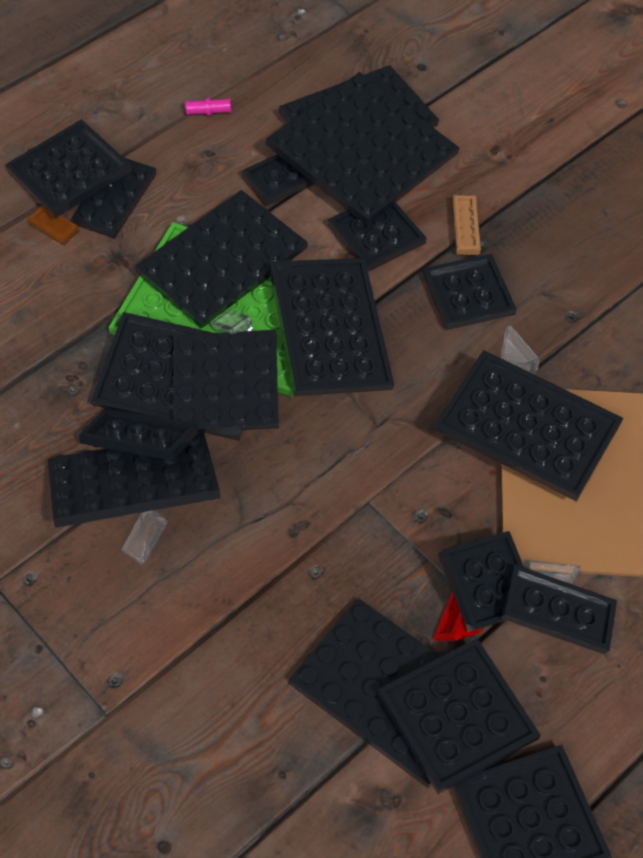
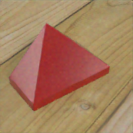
(452, 624)

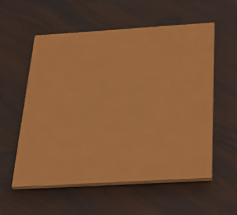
(606, 522)

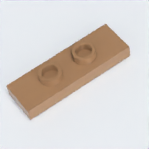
(466, 225)

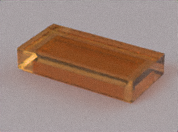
(57, 228)

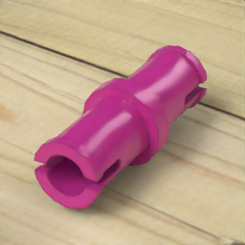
(208, 106)

